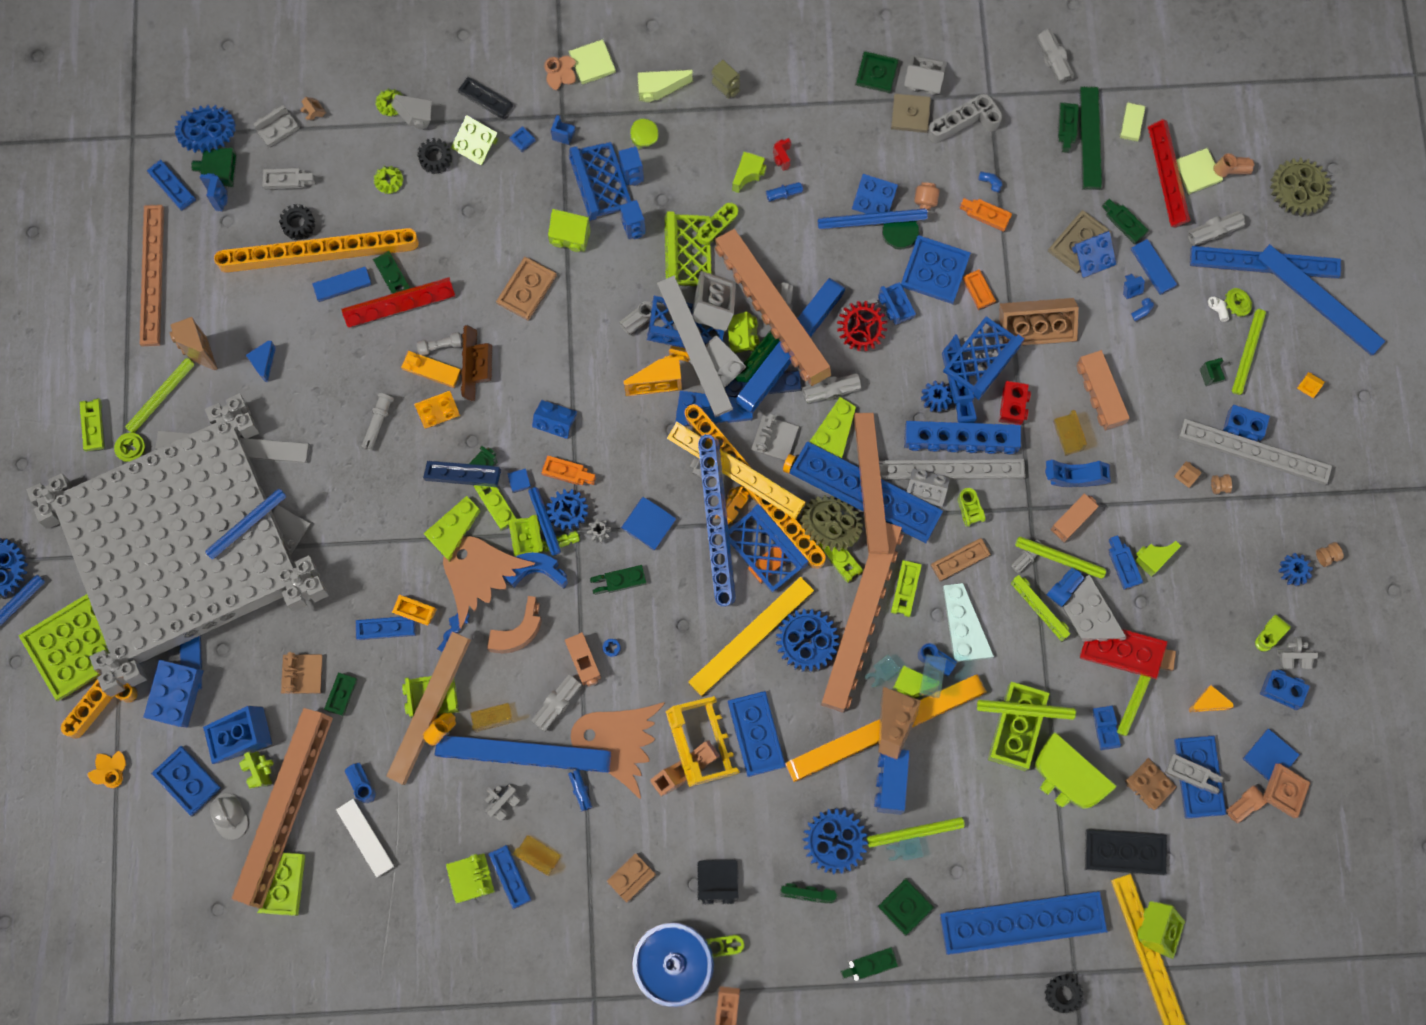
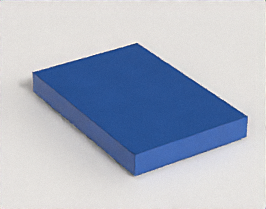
(186, 780)

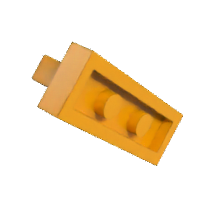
(431, 369)

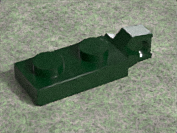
(1067, 125)
(1125, 221)
(871, 964)

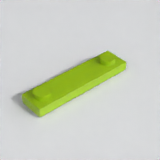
(1059, 628)

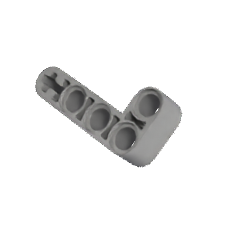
(983, 114)

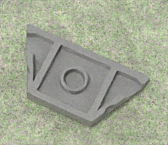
(1091, 614)

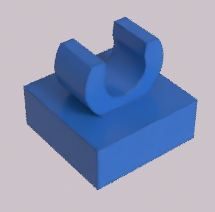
(1133, 286)

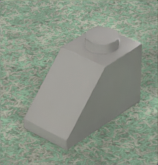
(413, 110)

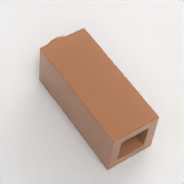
(1074, 517)
(583, 659)

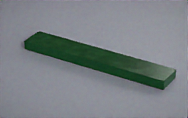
(1090, 138)

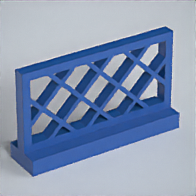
(584, 179)
(667, 333)
(994, 369)
(778, 537)

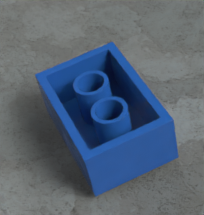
(173, 694)
(892, 783)

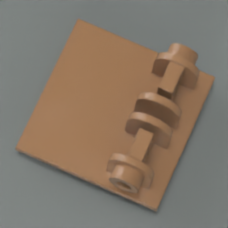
(301, 674)
(1150, 784)

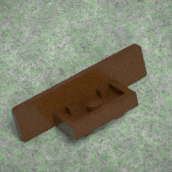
(475, 364)

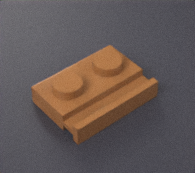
(631, 878)

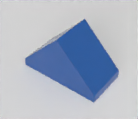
(262, 359)

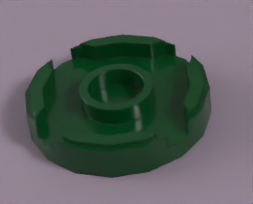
(900, 234)

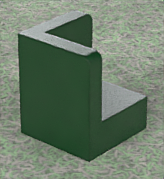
(1212, 372)

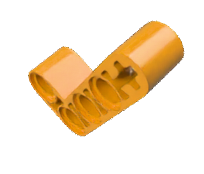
(95, 708)

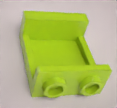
(415, 689)

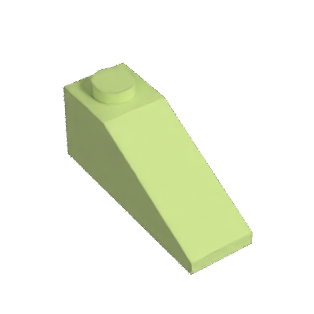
(659, 84)

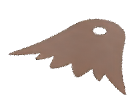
(478, 573)
(620, 734)

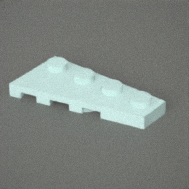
(965, 630)

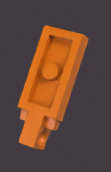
(986, 213)
(567, 471)

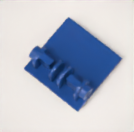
(874, 195)
(1095, 254)

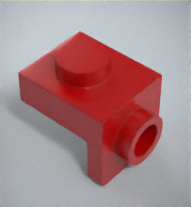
(780, 156)

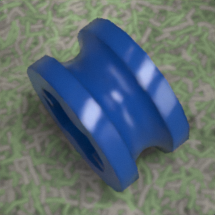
(616, 650)

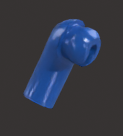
(993, 179)
(1143, 311)

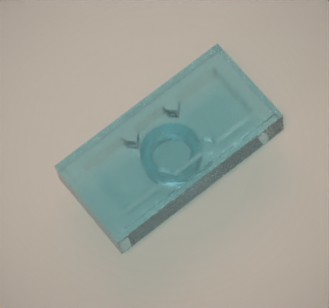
(932, 676)

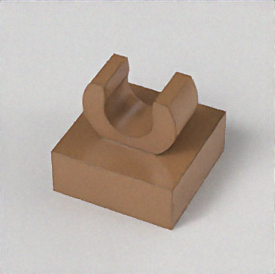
(313, 107)
(1187, 474)

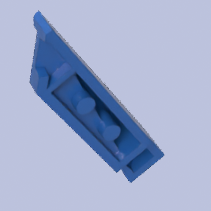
(960, 394)

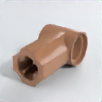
(1233, 165)
(1249, 802)

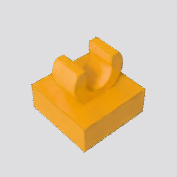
(1310, 385)

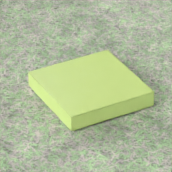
(592, 62)
(1197, 171)

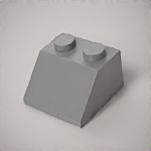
(925, 74)
(724, 360)

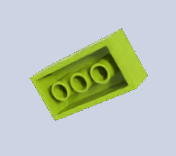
(1017, 734)

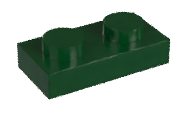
(340, 694)

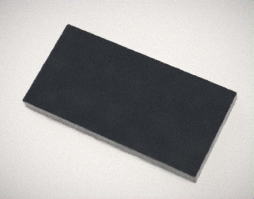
(1125, 852)

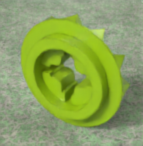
(381, 104)
(382, 185)
(1238, 295)
(128, 439)

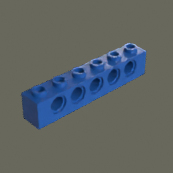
(952, 430)

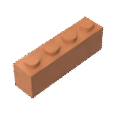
(1103, 390)

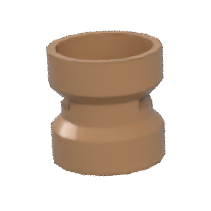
(1329, 554)

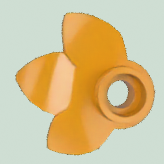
(106, 768)

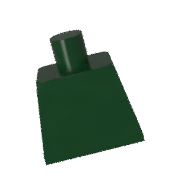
(218, 162)

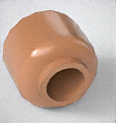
(926, 195)

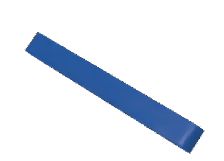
(778, 360)
(711, 511)
(524, 754)

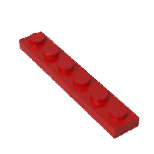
(1169, 173)
(398, 302)

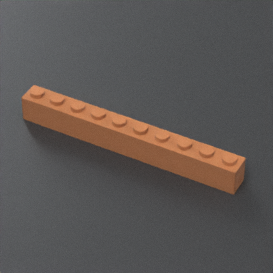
(773, 308)
(860, 624)
(282, 808)

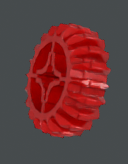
(866, 333)

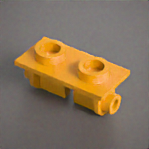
(737, 499)

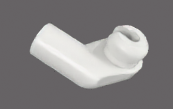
(1220, 307)

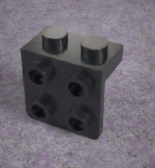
(717, 881)

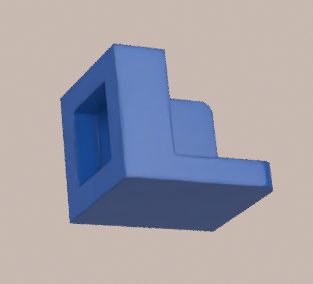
(561, 131)

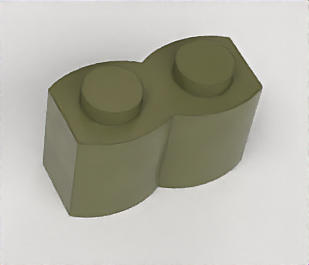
(726, 79)

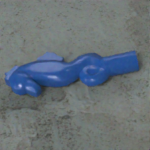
(454, 623)

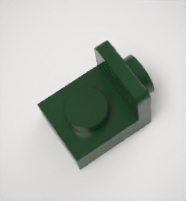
(485, 457)

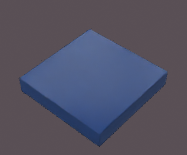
(1269, 751)

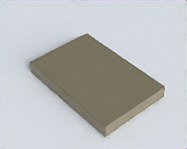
(1080, 229)

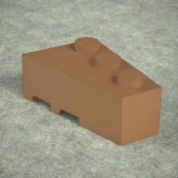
(896, 721)

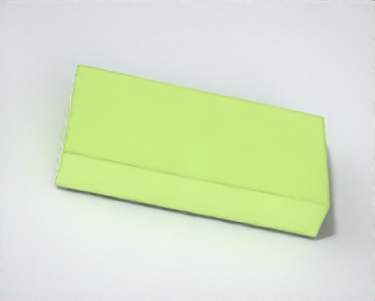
(1132, 122)

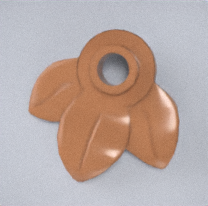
(562, 73)

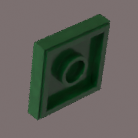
(877, 72)
(905, 907)

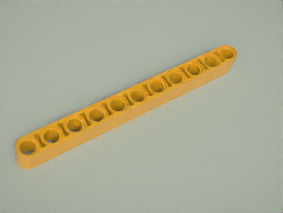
(308, 247)
(770, 509)
(869, 735)

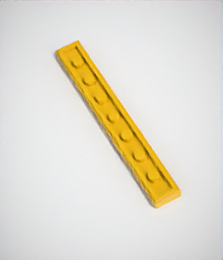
(740, 472)
(750, 636)
(1150, 960)

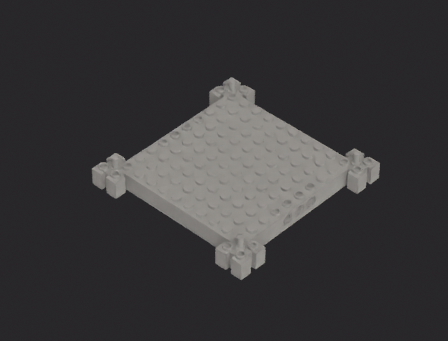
(145, 538)

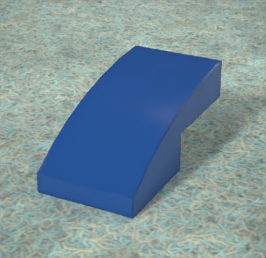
(1106, 728)

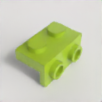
(743, 332)
(526, 535)

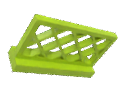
(672, 247)

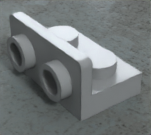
(275, 126)
(928, 486)

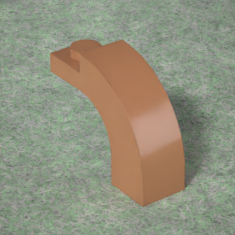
(519, 637)
(674, 776)
(727, 1006)

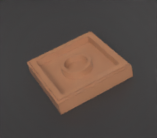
(1286, 790)

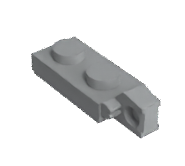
(286, 178)

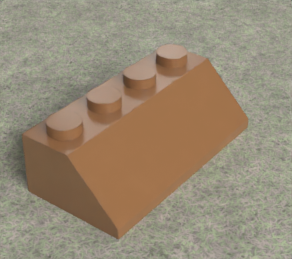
(1040, 320)

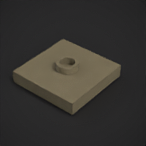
(910, 113)

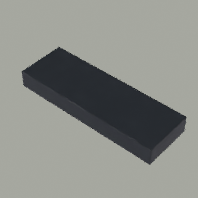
(485, 98)

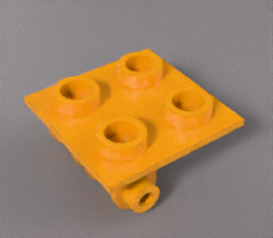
(437, 409)

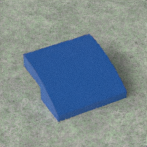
(648, 523)

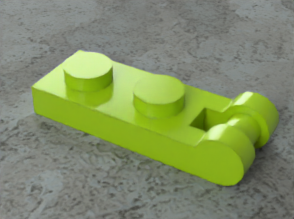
(92, 425)
(496, 506)
(840, 560)
(906, 587)

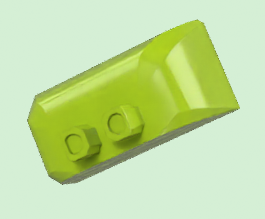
(1070, 775)

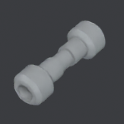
(425, 347)

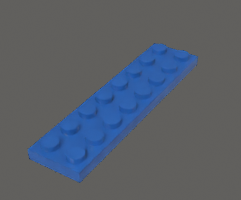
(843, 482)
(1023, 923)

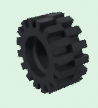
(434, 165)
(285, 222)
(1052, 999)

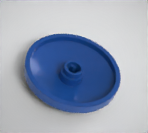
(673, 964)

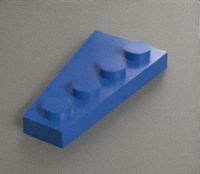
(689, 398)

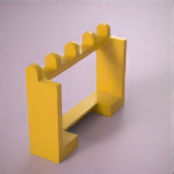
(692, 768)

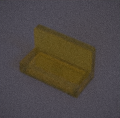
(1070, 433)
(491, 717)
(537, 855)

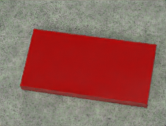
(1135, 654)

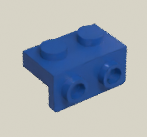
(215, 191)
(897, 303)
(553, 419)

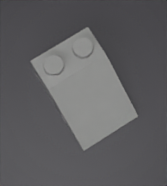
(714, 301)

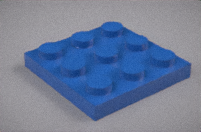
(935, 269)

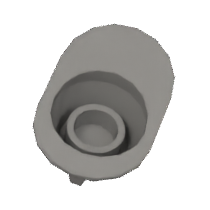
(229, 816)

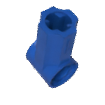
(1062, 591)
(950, 663)
(359, 782)

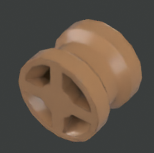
(1221, 484)

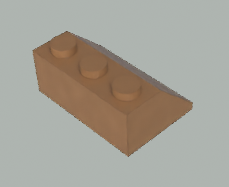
(193, 342)

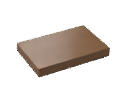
(526, 288)

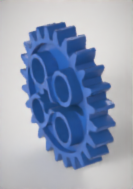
(205, 128)
(15, 564)
(796, 627)
(829, 859)

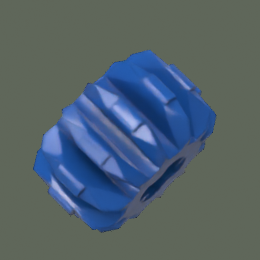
(928, 396)
(1296, 577)

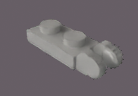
(1192, 773)

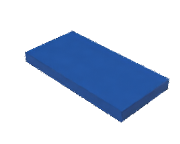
(756, 734)
(1198, 801)

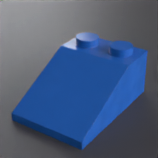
(237, 734)

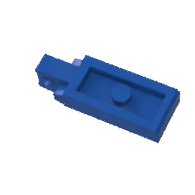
(1124, 563)

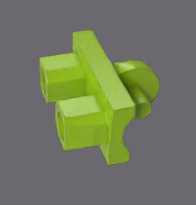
(259, 768)

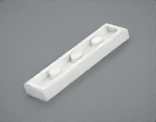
(365, 838)

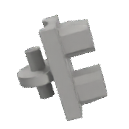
(1306, 656)
(495, 808)

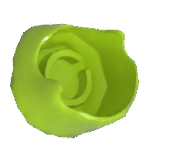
(644, 133)

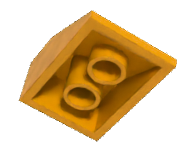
(656, 378)

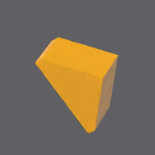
(1211, 701)

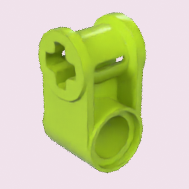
(970, 511)
(1273, 632)

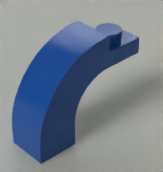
(1077, 475)
(543, 564)

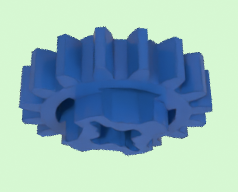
(573, 505)

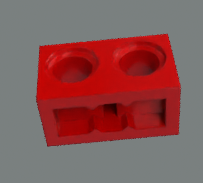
(1010, 402)

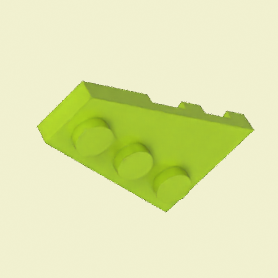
(835, 428)
(451, 528)
(286, 887)

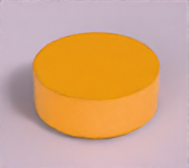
(789, 462)

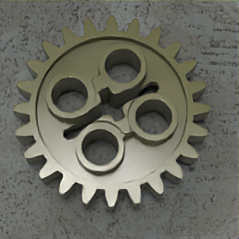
(1300, 186)
(831, 523)

